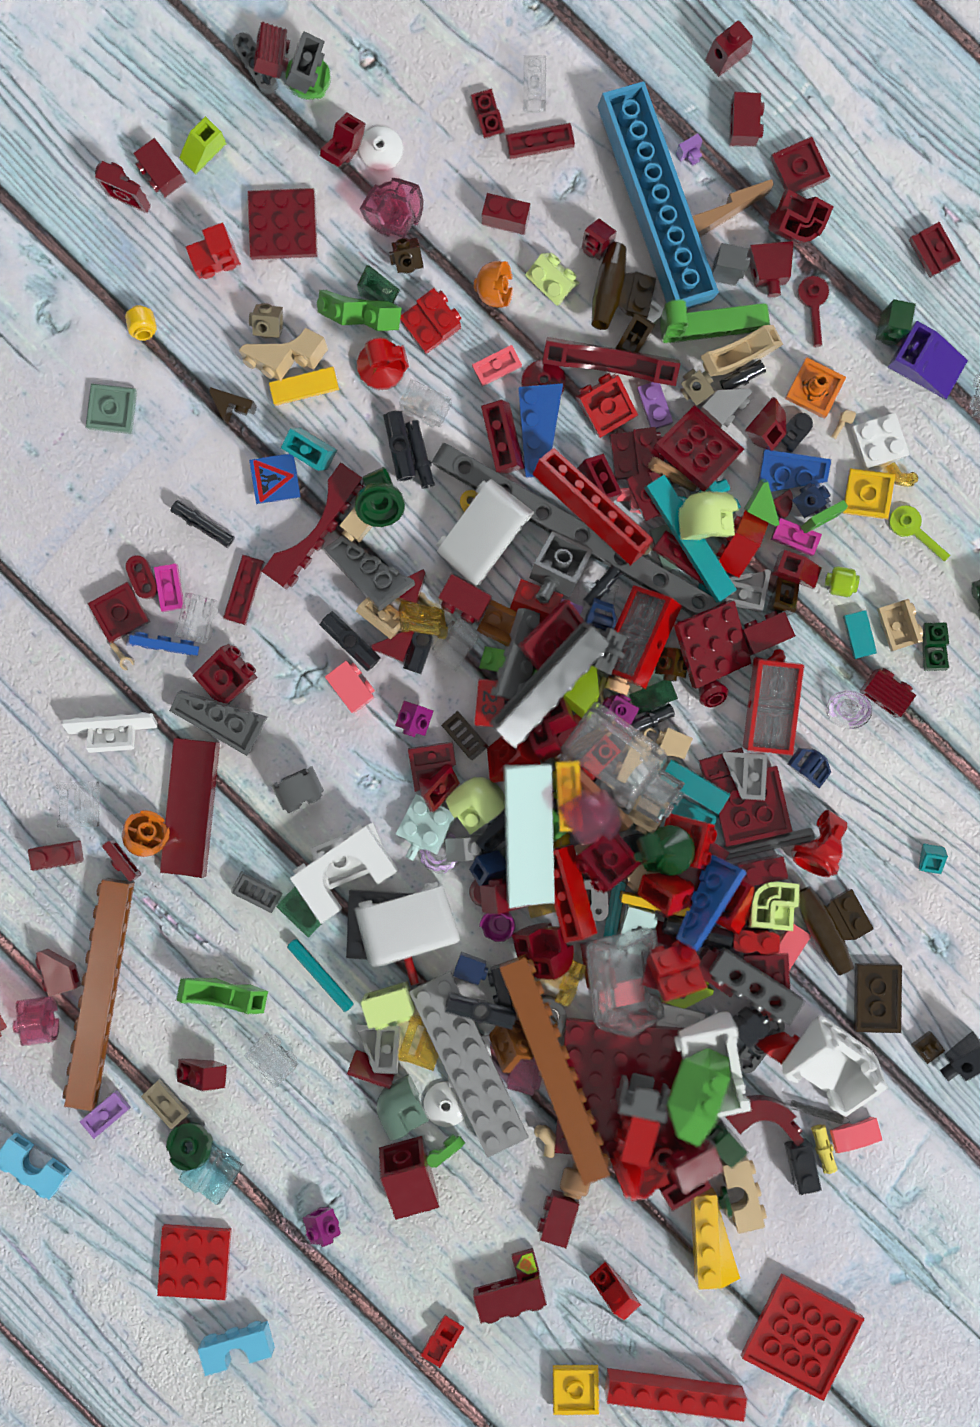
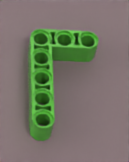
(682, 326)

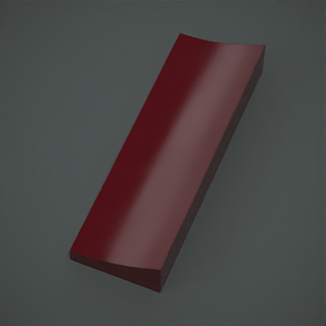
(190, 807)

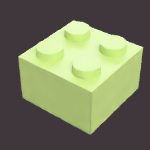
(388, 1005)

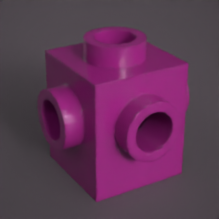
(621, 707)
(414, 719)
(321, 1226)

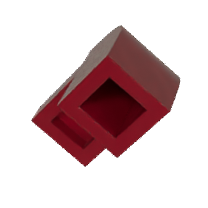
(345, 140)

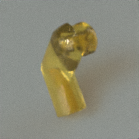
(901, 478)

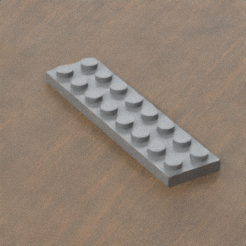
(469, 1067)

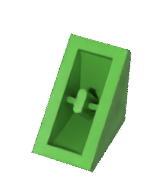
(762, 503)

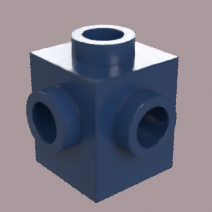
(804, 500)

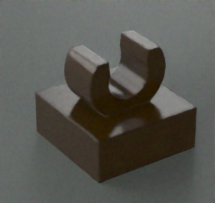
(928, 1047)

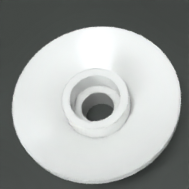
(384, 157)
(433, 1101)

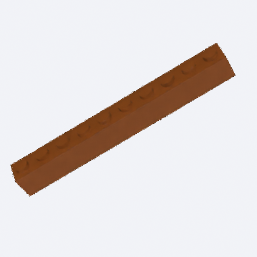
(99, 994)
(554, 1069)

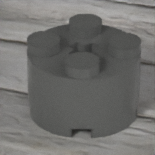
(297, 789)

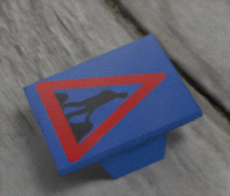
(274, 478)

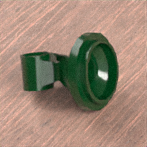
(379, 502)
(666, 850)

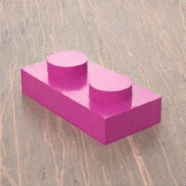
(793, 536)
(169, 587)

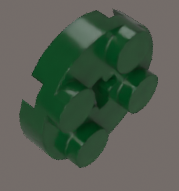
(178, 1152)

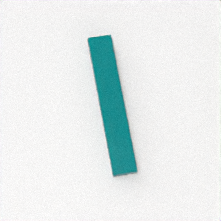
(697, 551)

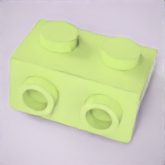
(552, 277)

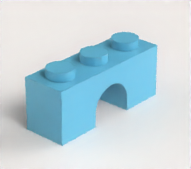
(15, 1160)
(253, 1340)

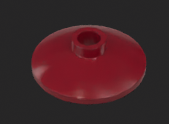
(537, 369)

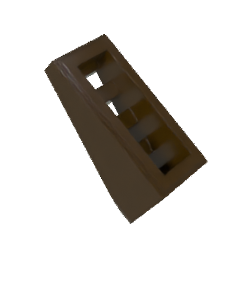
(478, 749)

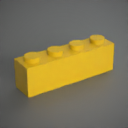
(711, 1247)

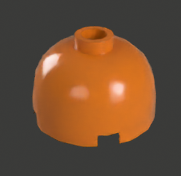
(493, 284)
(144, 833)

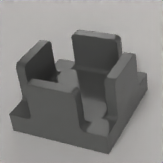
(641, 1099)

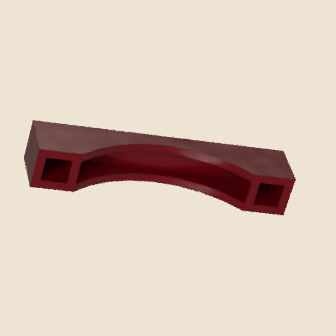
(624, 362)
(286, 564)

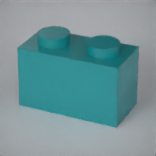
(308, 449)

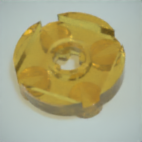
(570, 983)

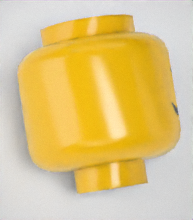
(140, 322)

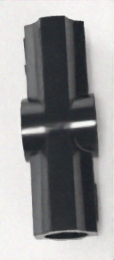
(397, 433)
(339, 631)
(717, 937)
(494, 1014)

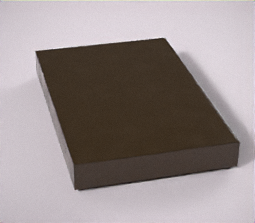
(878, 998)

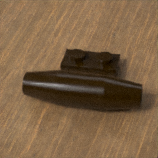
(619, 289)
(834, 924)

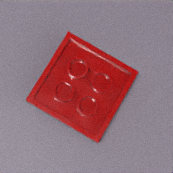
(194, 1262)

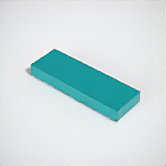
(699, 787)

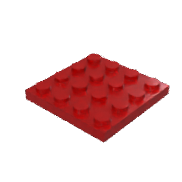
(802, 1337)

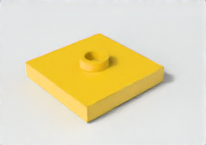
(869, 493)
(575, 1390)

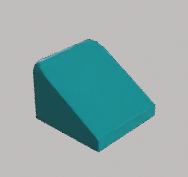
(932, 858)

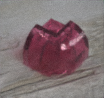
(393, 207)
(592, 816)

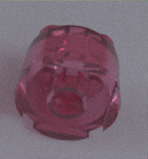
(36, 1021)

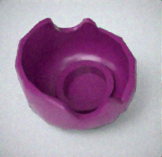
(498, 927)

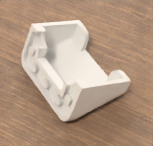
(483, 531)
(406, 925)
(720, 1035)
(836, 1065)

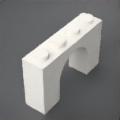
(311, 879)

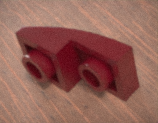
(487, 113)

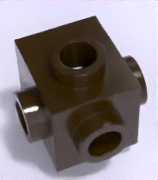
(406, 255)
(671, 664)

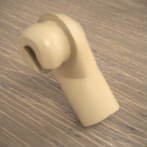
(548, 1138)

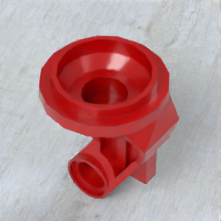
(382, 364)
(824, 852)
(640, 1181)

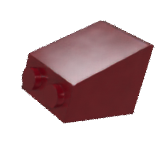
(408, 1178)

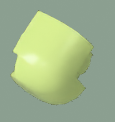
(707, 515)
(476, 802)
(774, 906)

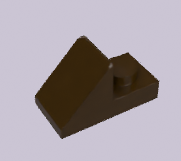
(226, 402)

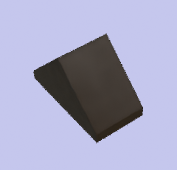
(636, 334)
(784, 597)

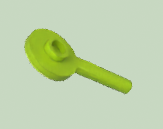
(907, 522)

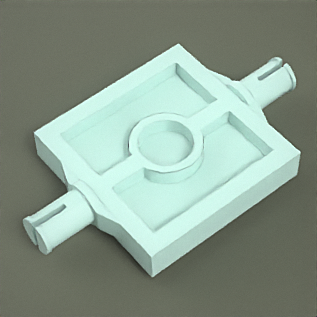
(424, 828)

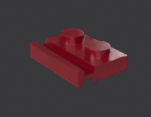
(934, 249)

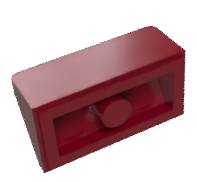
(361, 1069)

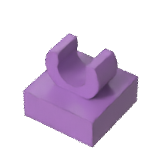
(690, 149)

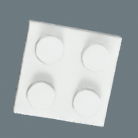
(880, 441)

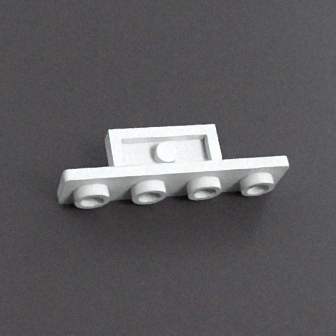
(110, 732)

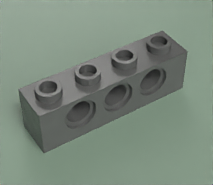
(783, 1011)

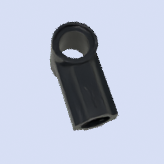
(418, 654)

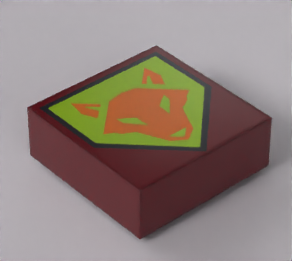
(525, 1263)

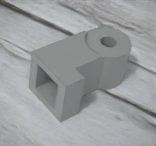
(598, 901)

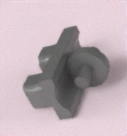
(613, 651)

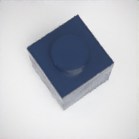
(488, 867)
(470, 968)

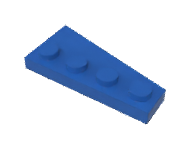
(538, 421)
(714, 892)

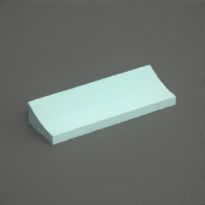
(529, 834)

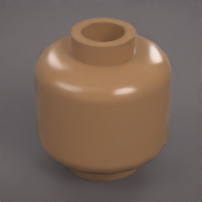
(572, 1183)

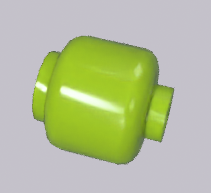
(842, 581)

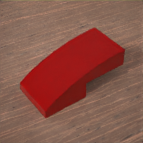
(441, 1341)

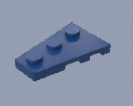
(792, 470)
(164, 643)

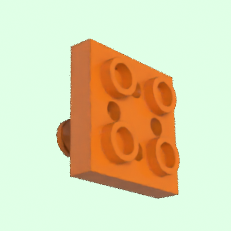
(819, 380)

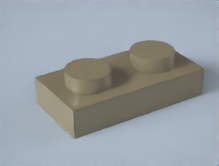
(165, 1104)

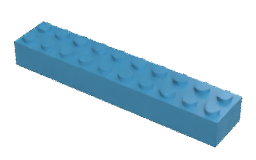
(657, 195)

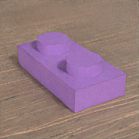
(654, 405)
(105, 1114)

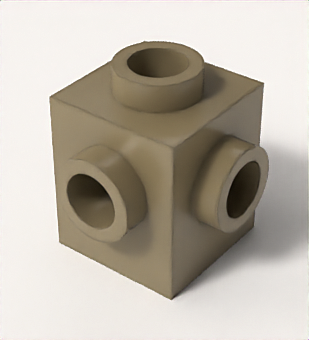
(266, 320)
(703, 392)

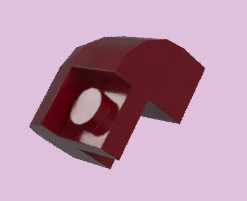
(799, 218)
(546, 949)

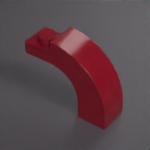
(767, 1109)

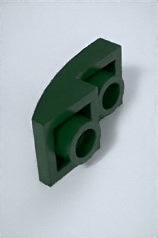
(935, 646)

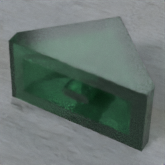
(376, 287)
(653, 696)

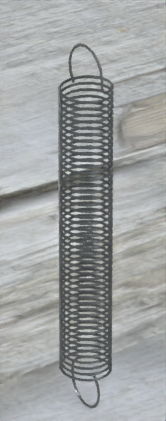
(822, 1115)

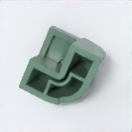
(400, 1108)

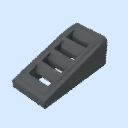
(260, 885)

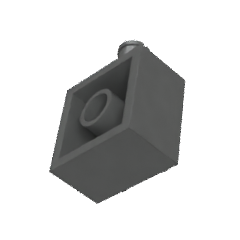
(559, 566)

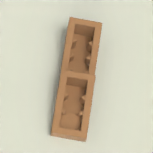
(735, 203)

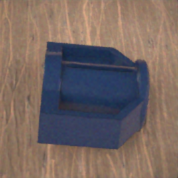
(598, 619)
(810, 766)

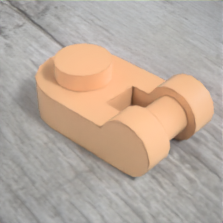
(617, 684)

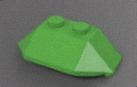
(698, 1094)

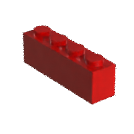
(571, 897)

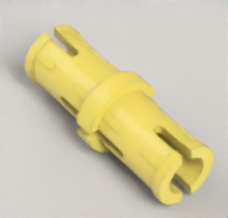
(824, 1149)

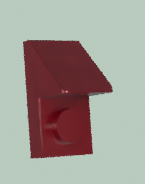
(439, 788)

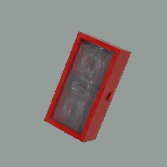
(647, 625)
(773, 706)

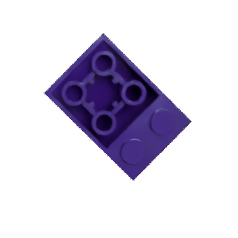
(928, 360)

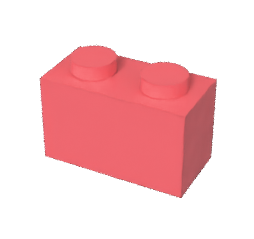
(350, 686)

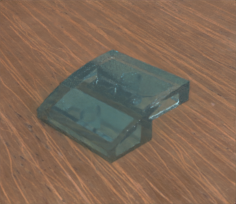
(214, 1176)

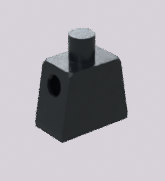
(963, 1059)

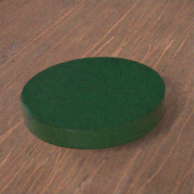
(724, 1201)

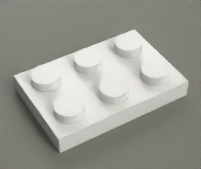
(344, 867)

